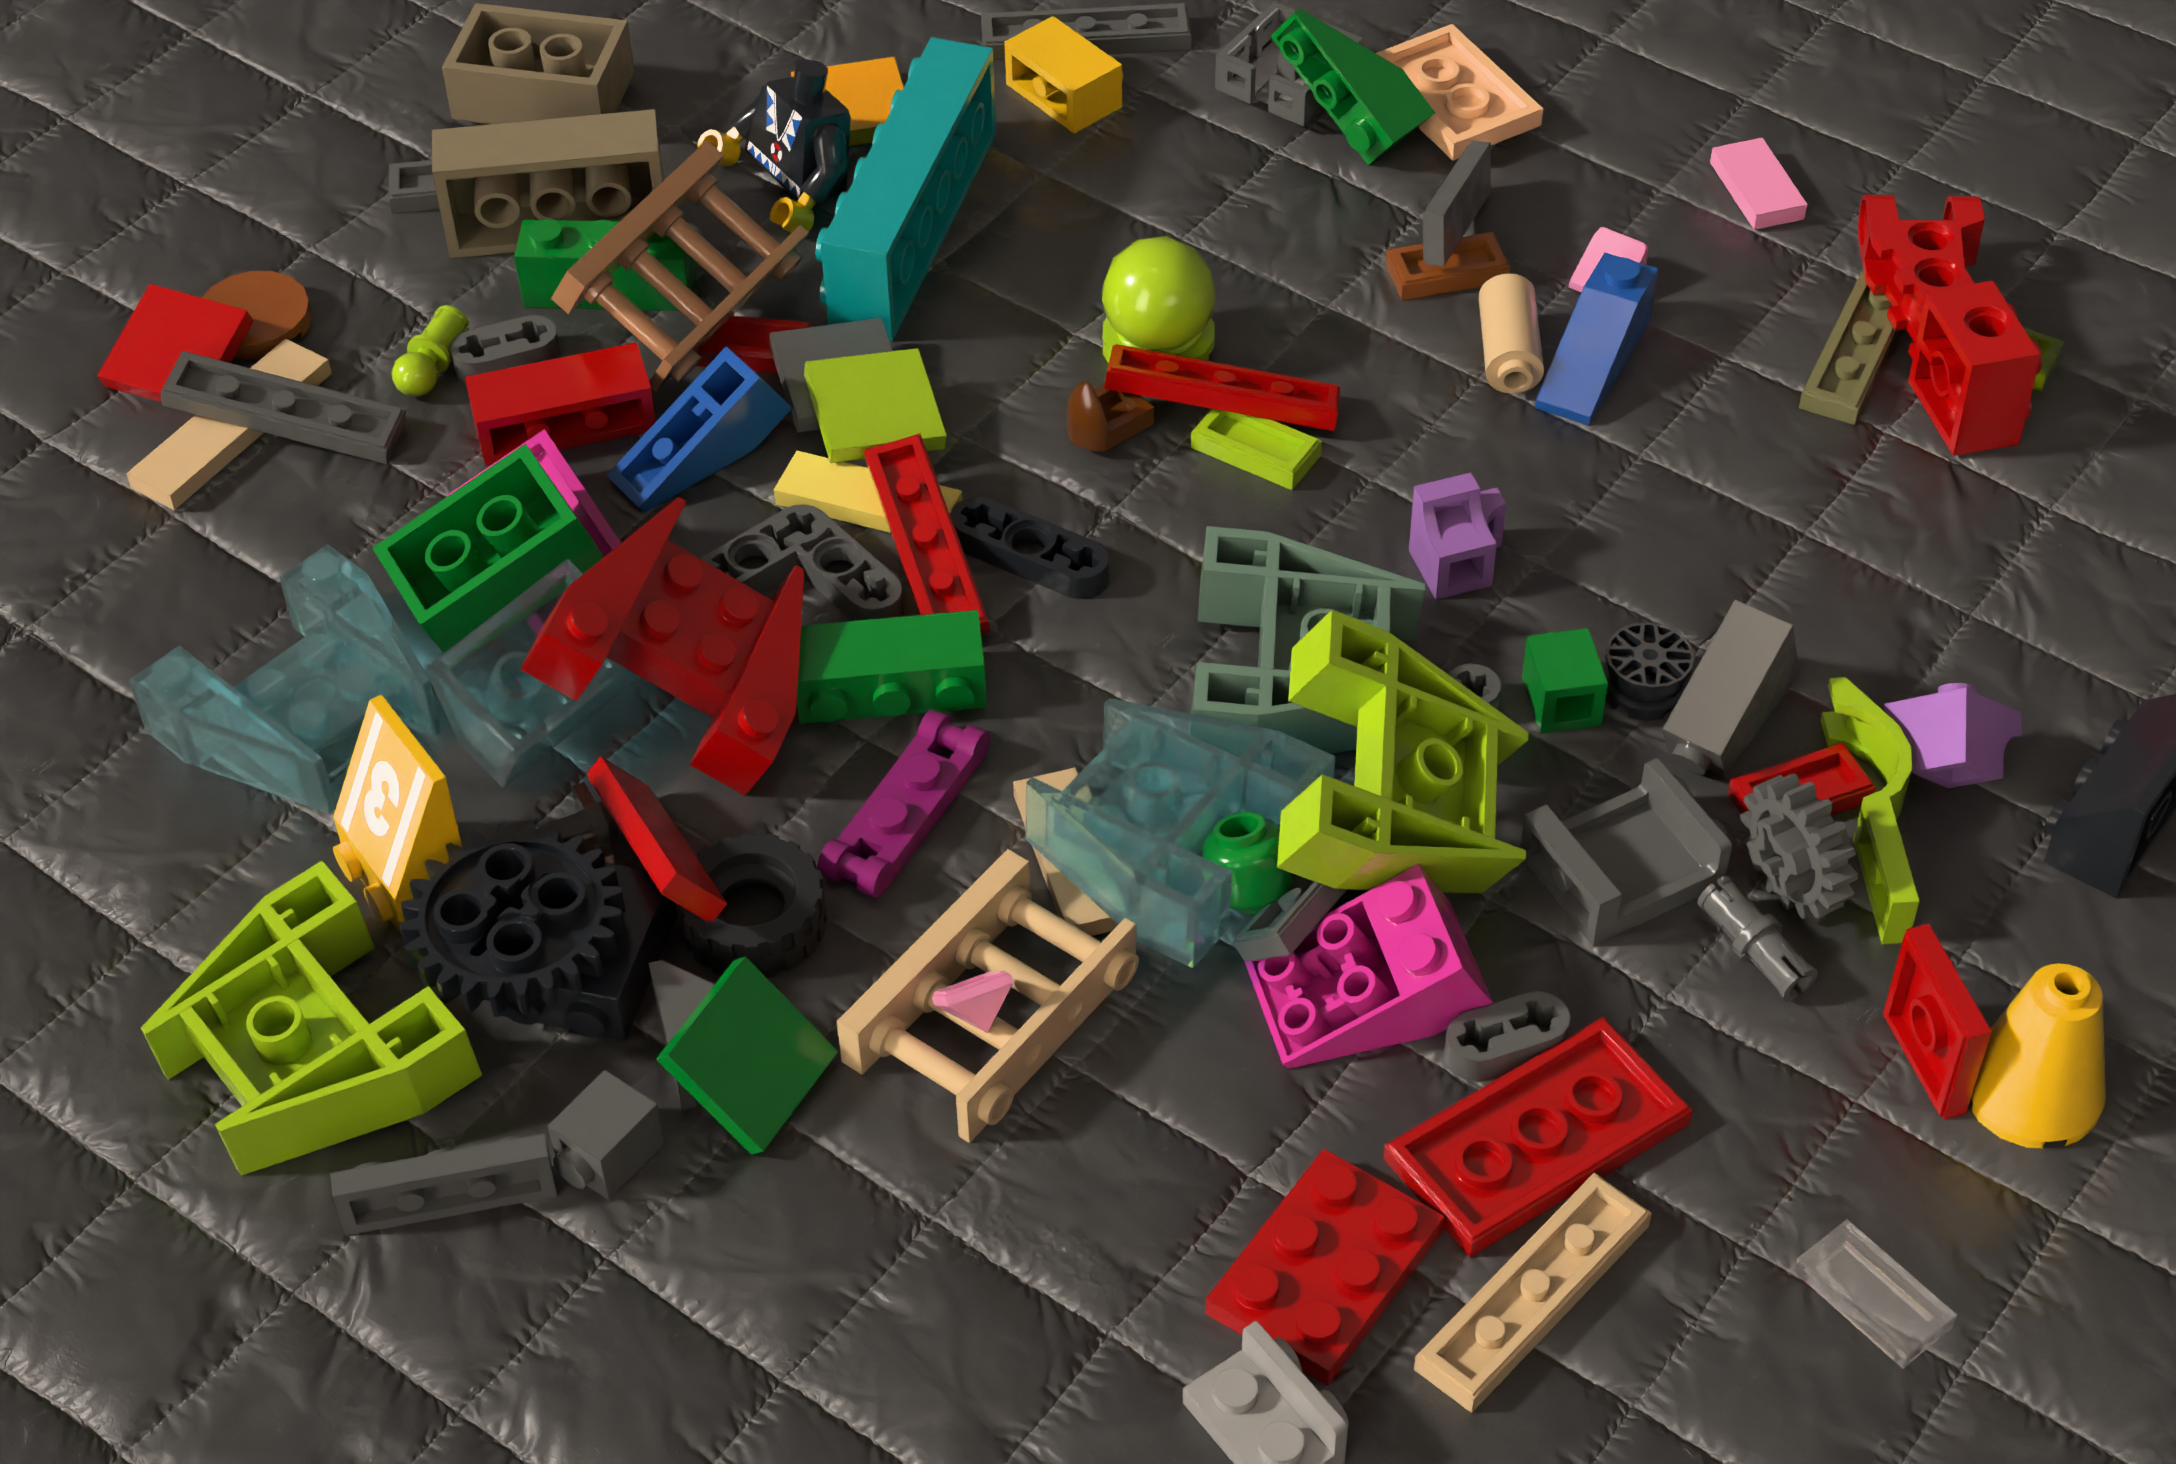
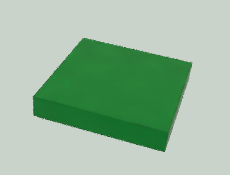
(747, 1055)

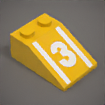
(391, 813)

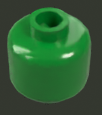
(1250, 849)

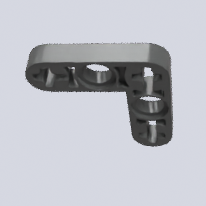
(811, 540)

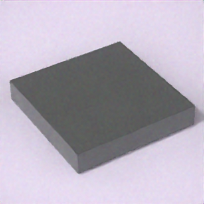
(796, 346)

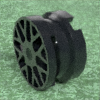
(1647, 669)

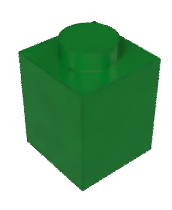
(1564, 680)

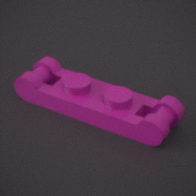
(905, 805)

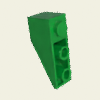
(1358, 88)

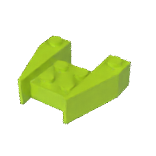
(1420, 768)
(294, 1040)

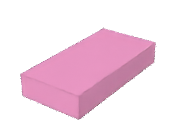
(1758, 183)

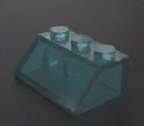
(500, 710)

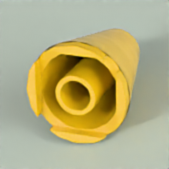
(2045, 1061)

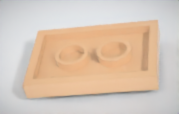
(1465, 91)

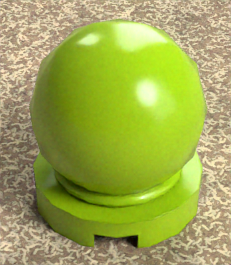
(1159, 299)

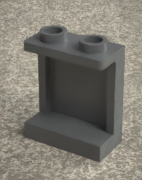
(1627, 855)

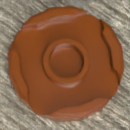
(275, 304)

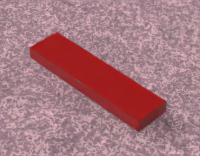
(1223, 387)
(923, 529)
(656, 840)

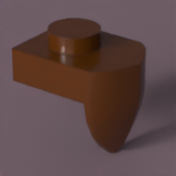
(1105, 417)

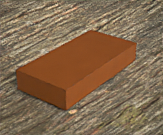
(1469, 267)

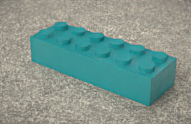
(909, 186)

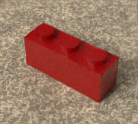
(571, 397)

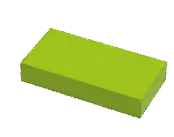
(1257, 446)

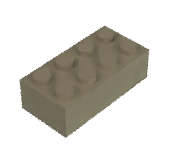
(541, 170)

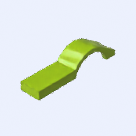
(1877, 839)

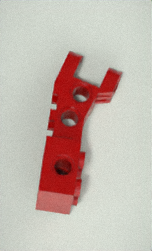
(1968, 349)

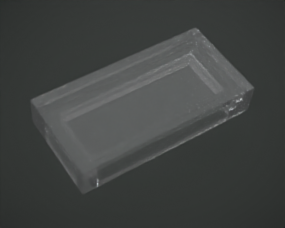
(1875, 1293)

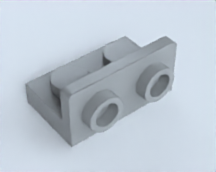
(1266, 1408)

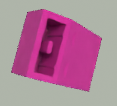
(1371, 975)

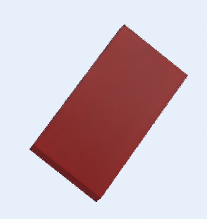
(1537, 1135)

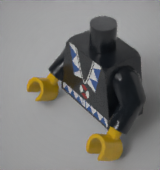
(797, 137)

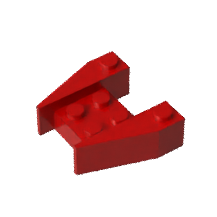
(688, 635)

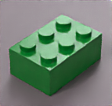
(484, 547)

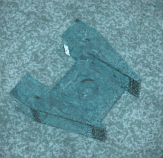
(305, 708)
(1146, 805)

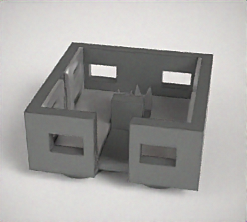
(1257, 71)

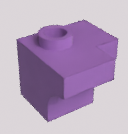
(1456, 534)
(1956, 734)

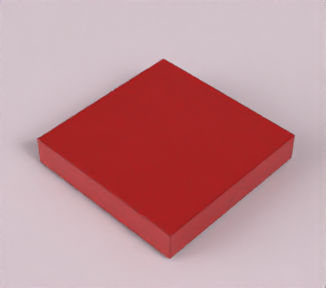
(162, 329)
(1936, 1022)

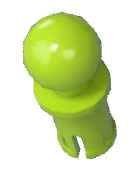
(429, 352)

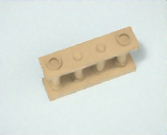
(963, 940)

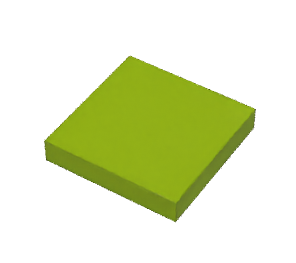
(873, 402)

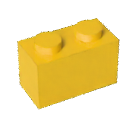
(1063, 74)

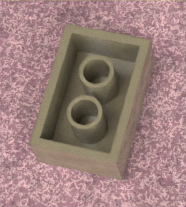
(536, 65)

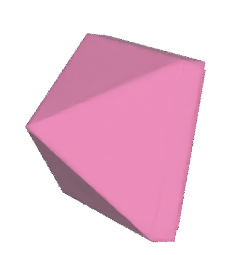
(976, 998)

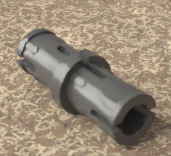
(1757, 938)

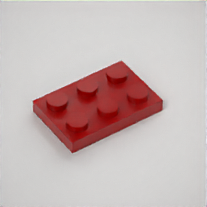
(1326, 1263)

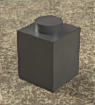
(605, 1135)

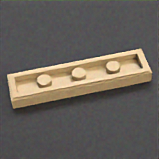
(208, 445)
(1532, 1292)

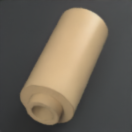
(1510, 333)

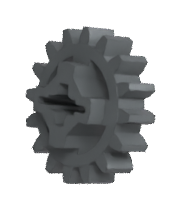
(1799, 846)

